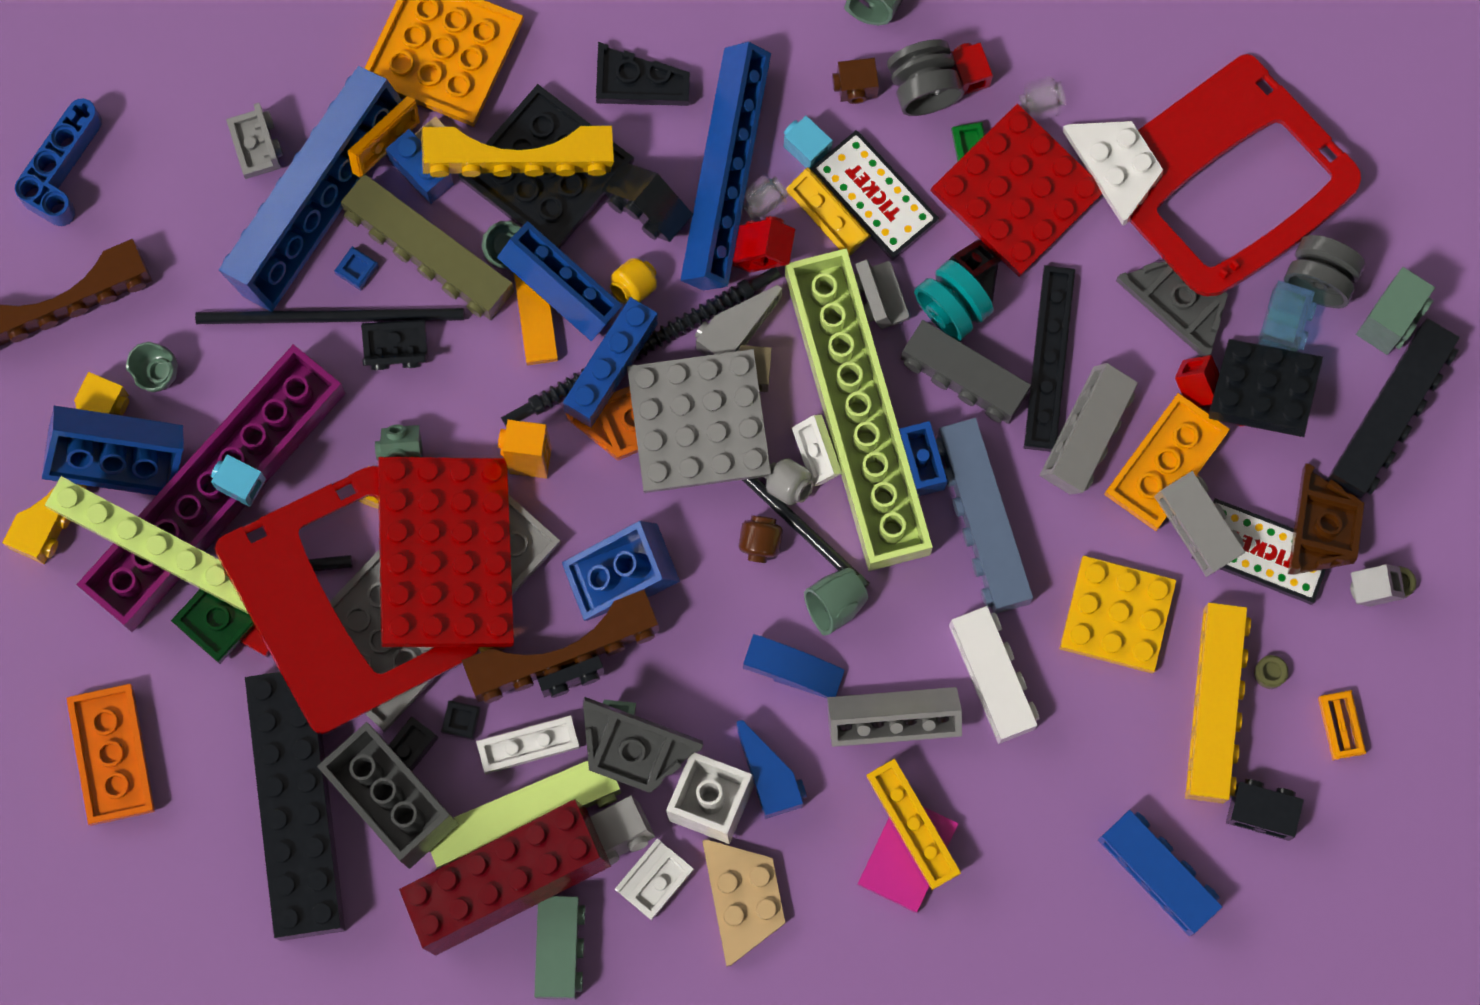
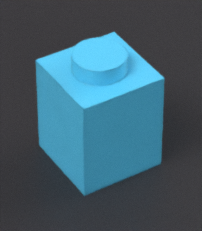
(806, 142)
(237, 480)

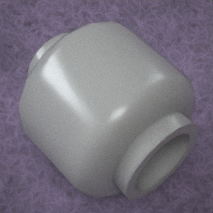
(789, 482)

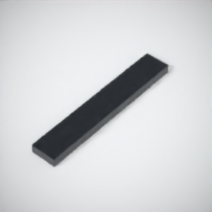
(1049, 358)

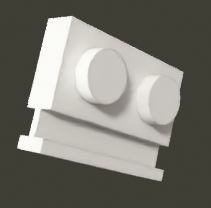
(654, 879)

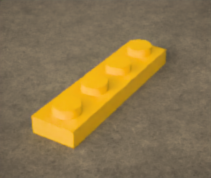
(913, 824)

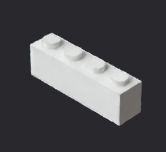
(993, 674)

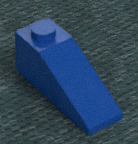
(772, 778)

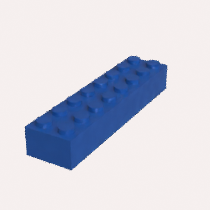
(307, 194)

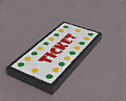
(875, 195)
(1268, 555)

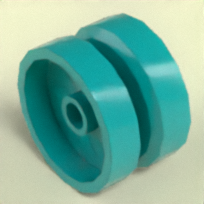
(954, 300)

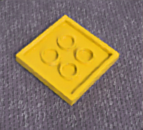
(1117, 614)

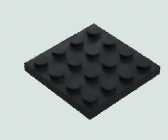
(547, 201)

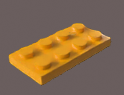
(1173, 447)

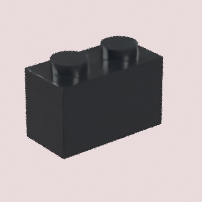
(1265, 810)

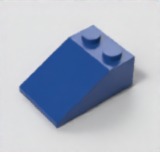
(619, 567)

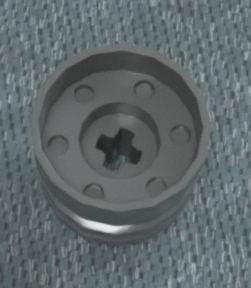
(925, 77)

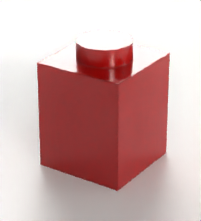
(972, 67)

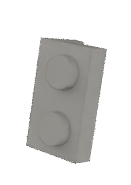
(254, 142)
(883, 294)

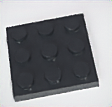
(1266, 387)

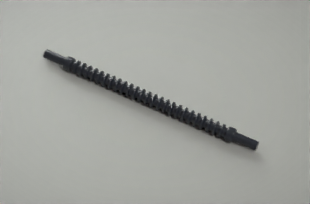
(744, 289)

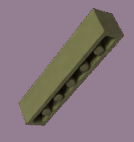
(427, 247)

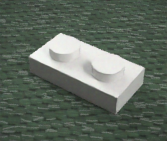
(817, 449)

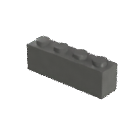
(964, 372)

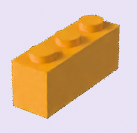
(525, 448)

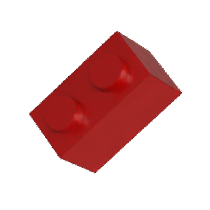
(763, 245)

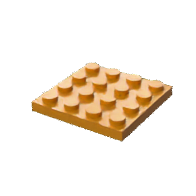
(445, 53)

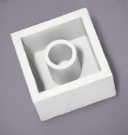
(710, 797)

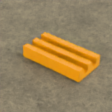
(1347, 752)

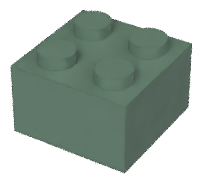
(1397, 312)

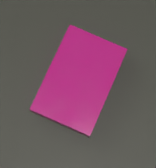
(892, 869)

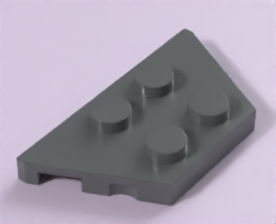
(1181, 309)
(633, 747)

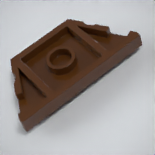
(1325, 525)

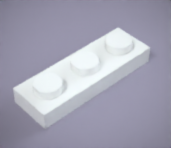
(527, 744)

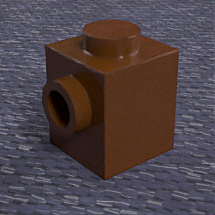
(856, 80)

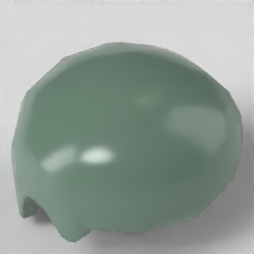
(495, 239)
(152, 366)

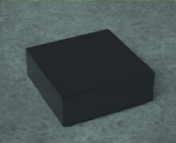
(460, 720)

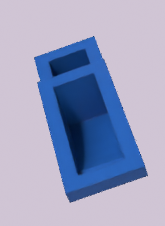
(792, 667)

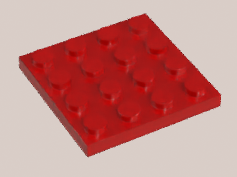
(1017, 190)

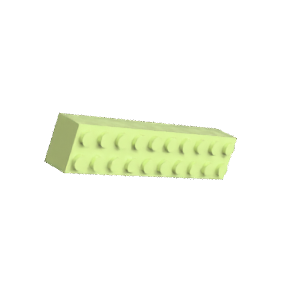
(858, 410)

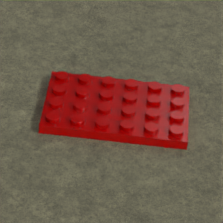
(444, 552)

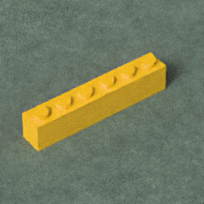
(1216, 703)

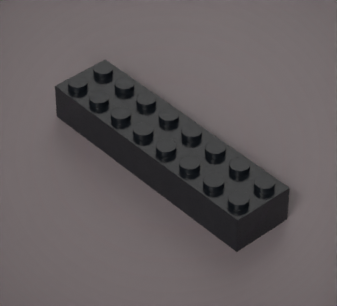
(293, 813)

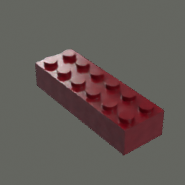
(504, 877)

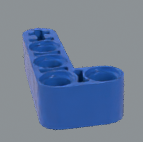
(65, 159)

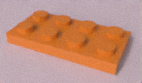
(110, 754)

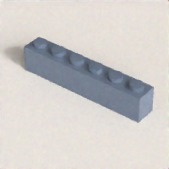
(984, 517)

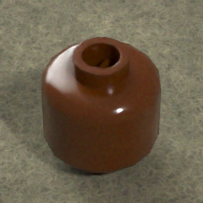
(760, 538)

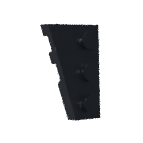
(637, 81)

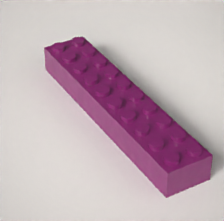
(258, 432)

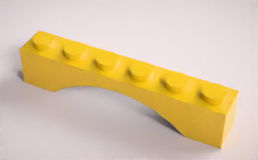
(452, 152)
(37, 528)

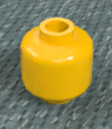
(633, 280)

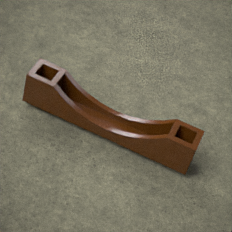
(115, 272)
(498, 672)

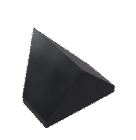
(980, 263)

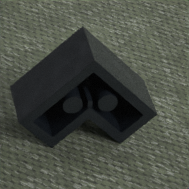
(647, 198)

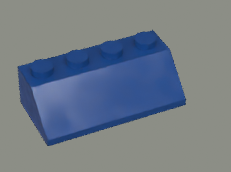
(112, 450)

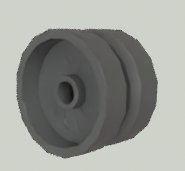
(1327, 269)

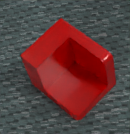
(1198, 379)

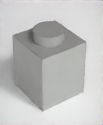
(1377, 585)

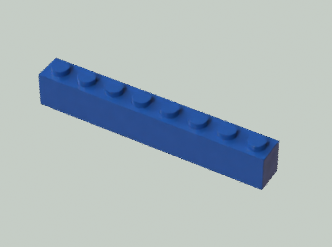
(726, 166)

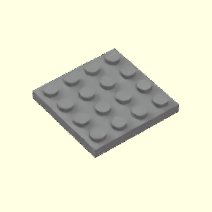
(698, 421)

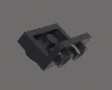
(394, 344)
(581, 673)

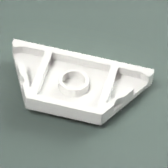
(1117, 161)

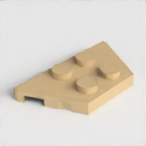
(743, 897)

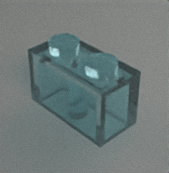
(1286, 317)

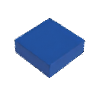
(356, 268)

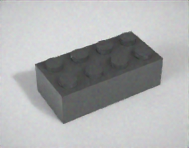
(388, 795)

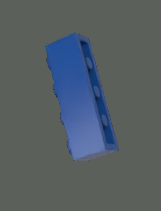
(559, 281)
(610, 362)
(1160, 872)

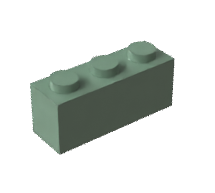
(559, 948)

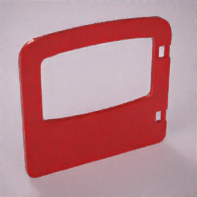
(1205, 127)
(300, 624)

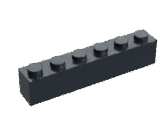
(1393, 408)

